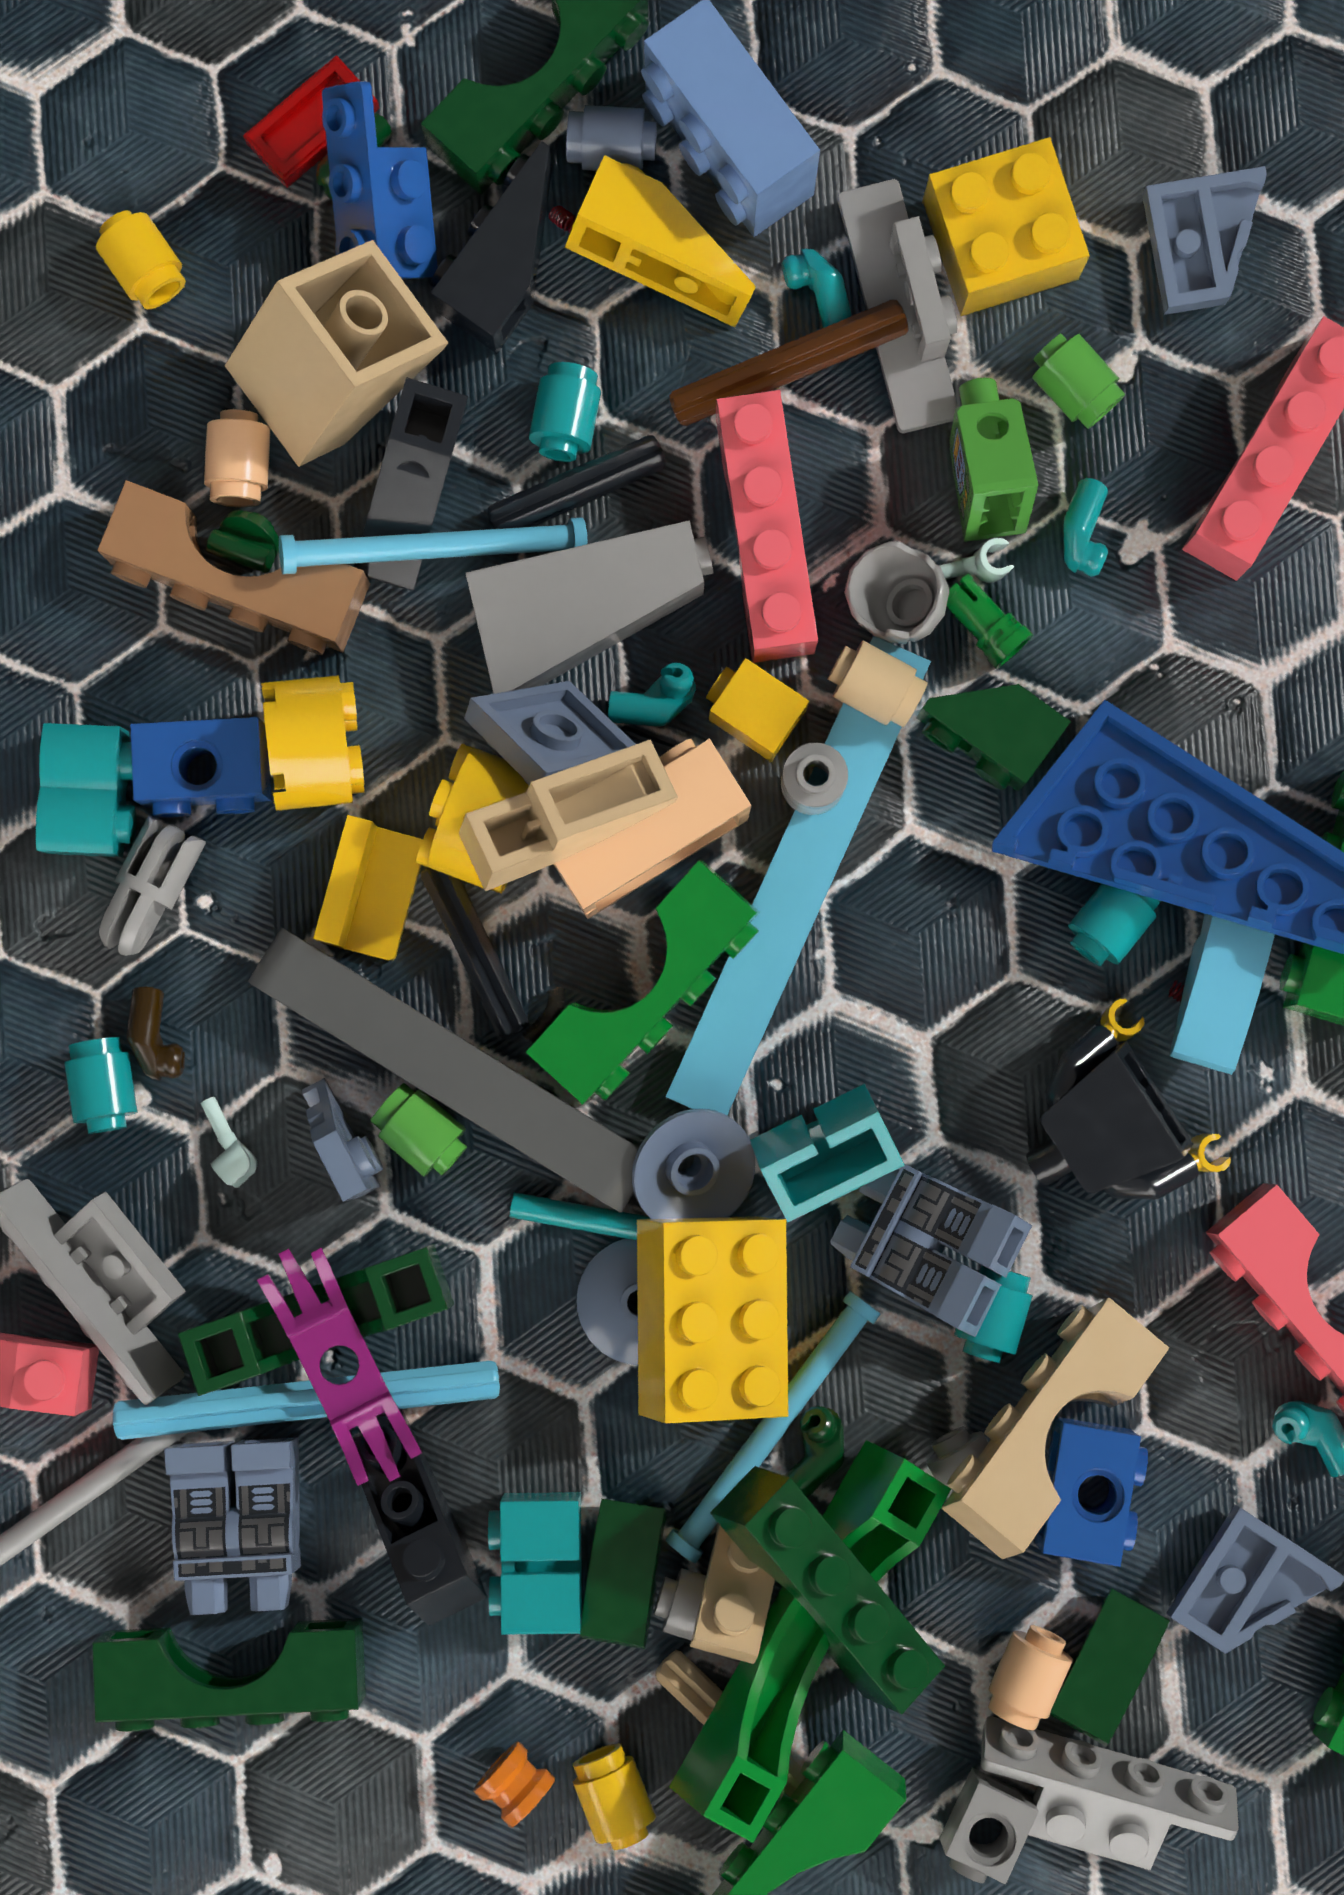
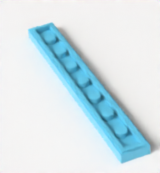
(787, 909)

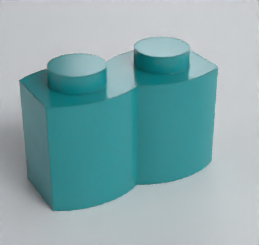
(84, 790)

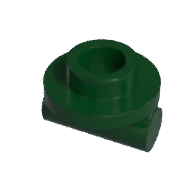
(246, 540)

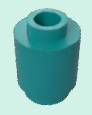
(565, 411)
(1111, 924)
(100, 1084)
(1004, 1320)

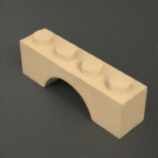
(1007, 1489)

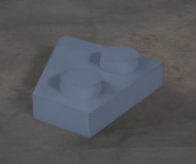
(1200, 235)
(347, 1158)
(1247, 1582)

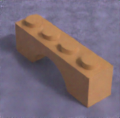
(158, 541)

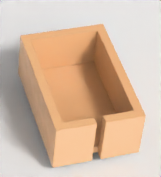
(705, 810)

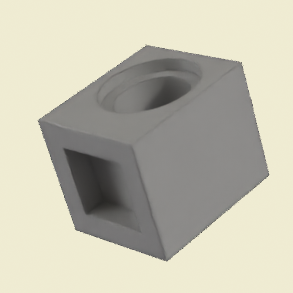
(987, 1798)

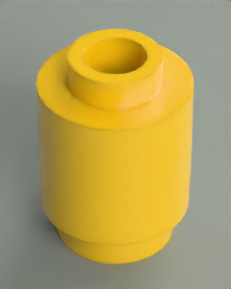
(140, 258)
(613, 1797)

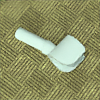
(978, 564)
(237, 1161)

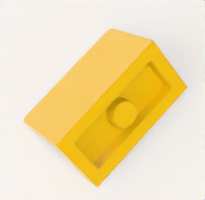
(369, 890)

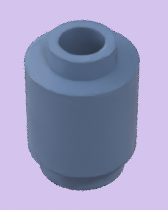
(611, 132)

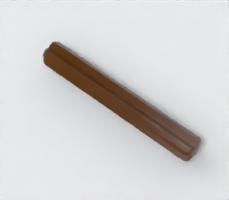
(791, 361)

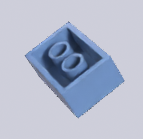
(728, 118)

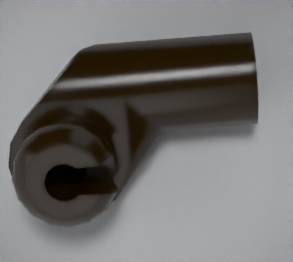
(145, 1039)

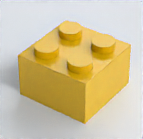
(1005, 226)

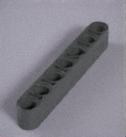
(447, 1068)

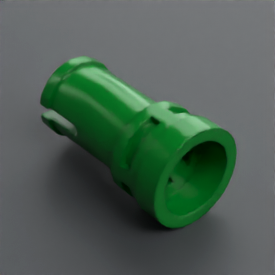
(997, 633)

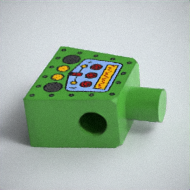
(991, 463)

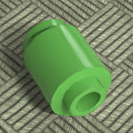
(1077, 379)
(419, 1130)

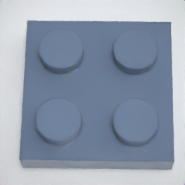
(545, 728)

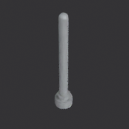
(81, 1493)

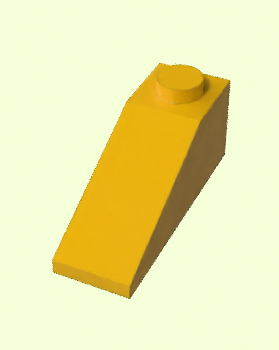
(651, 238)

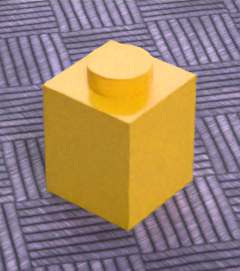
(755, 708)

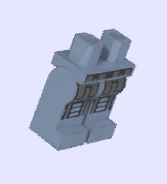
(908, 1241)
(232, 1528)

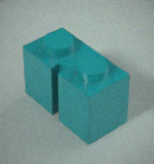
(827, 1157)
(538, 1563)

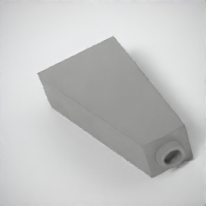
(576, 602)

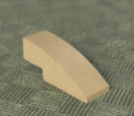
(565, 814)

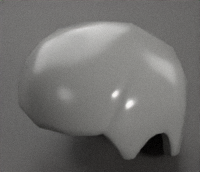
(896, 592)

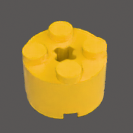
(309, 744)
(479, 782)

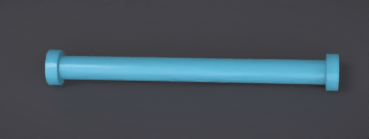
(429, 545)
(770, 1430)

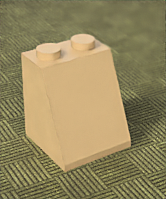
(332, 350)

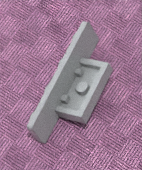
(900, 265)
(103, 1279)
(1104, 1797)

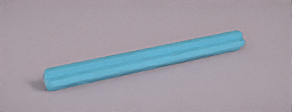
(296, 1401)

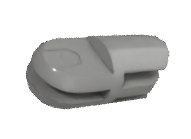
(148, 884)

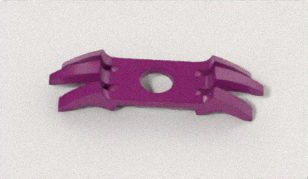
(345, 1403)

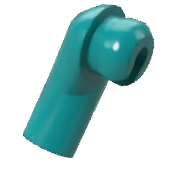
(823, 279)
(1079, 525)
(659, 703)
(1314, 1427)

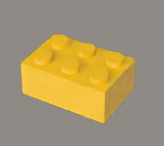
(712, 1319)

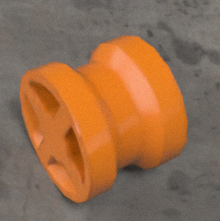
(514, 1784)

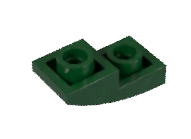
(622, 1573)
(1109, 1667)

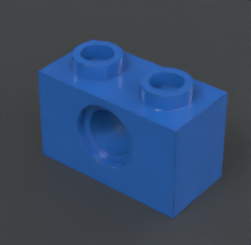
(167, 748)
(1082, 1451)

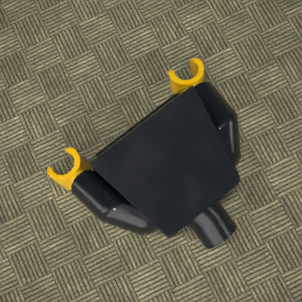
(1114, 1122)

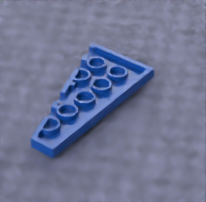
(1172, 829)

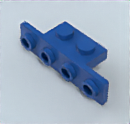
(376, 189)

